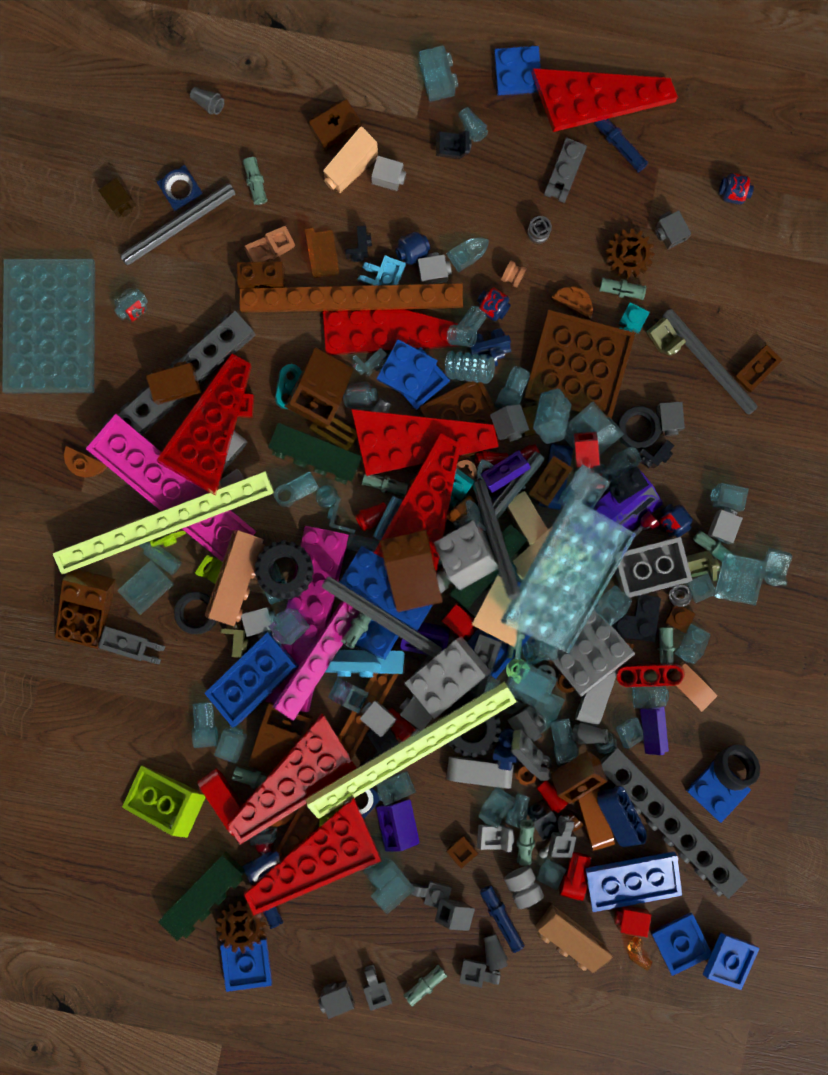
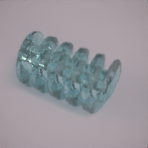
(469, 367)

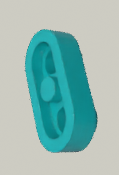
(284, 385)

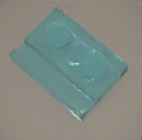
(145, 587)

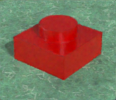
(247, 406)

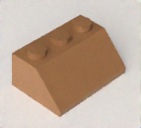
(573, 940)

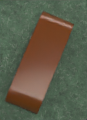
(595, 823)

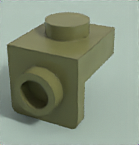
(665, 337)
(702, 564)
(240, 643)

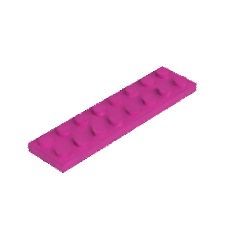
(136, 463)
(315, 604)

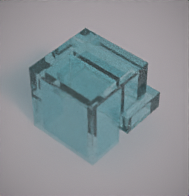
(531, 685)
(390, 885)

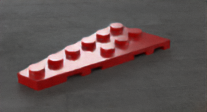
(588, 97)
(375, 329)
(205, 435)
(405, 441)
(428, 497)
(306, 769)
(328, 854)

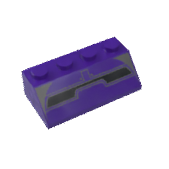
(632, 509)

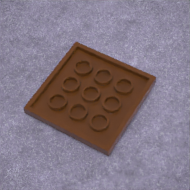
(581, 361)

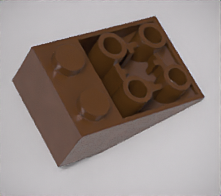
(319, 388)
(84, 607)
(277, 738)

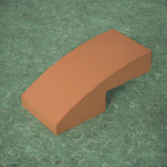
(271, 246)
(694, 688)

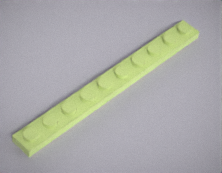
(163, 522)
(410, 750)

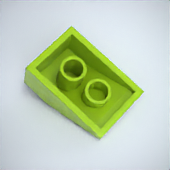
(164, 802)

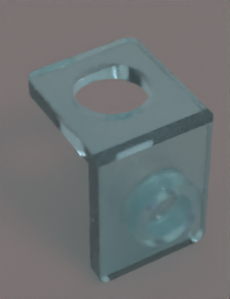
(332, 514)

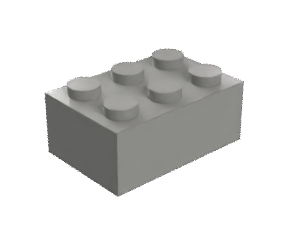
(653, 568)
(447, 677)

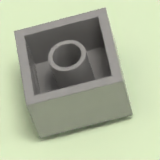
(466, 555)

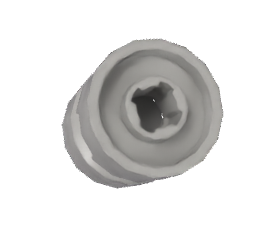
(522, 884)

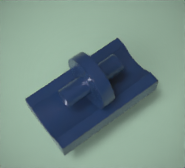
(492, 348)
(503, 750)

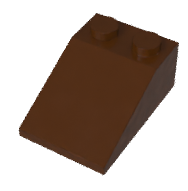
(411, 571)

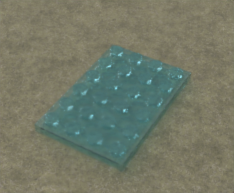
(48, 326)
(568, 576)

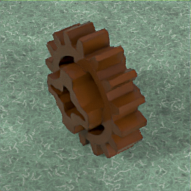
(626, 246)
(235, 934)

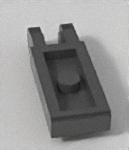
(128, 645)
(531, 756)

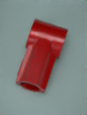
(574, 882)

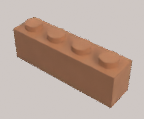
(234, 578)

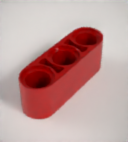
(640, 679)
(220, 796)

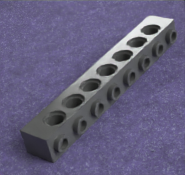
(207, 366)
(731, 877)

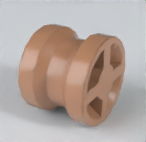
(513, 274)
(466, 464)

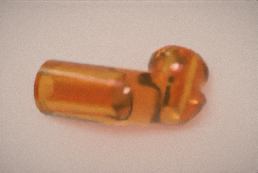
(636, 955)

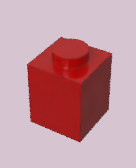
(586, 449)
(459, 622)
(633, 921)

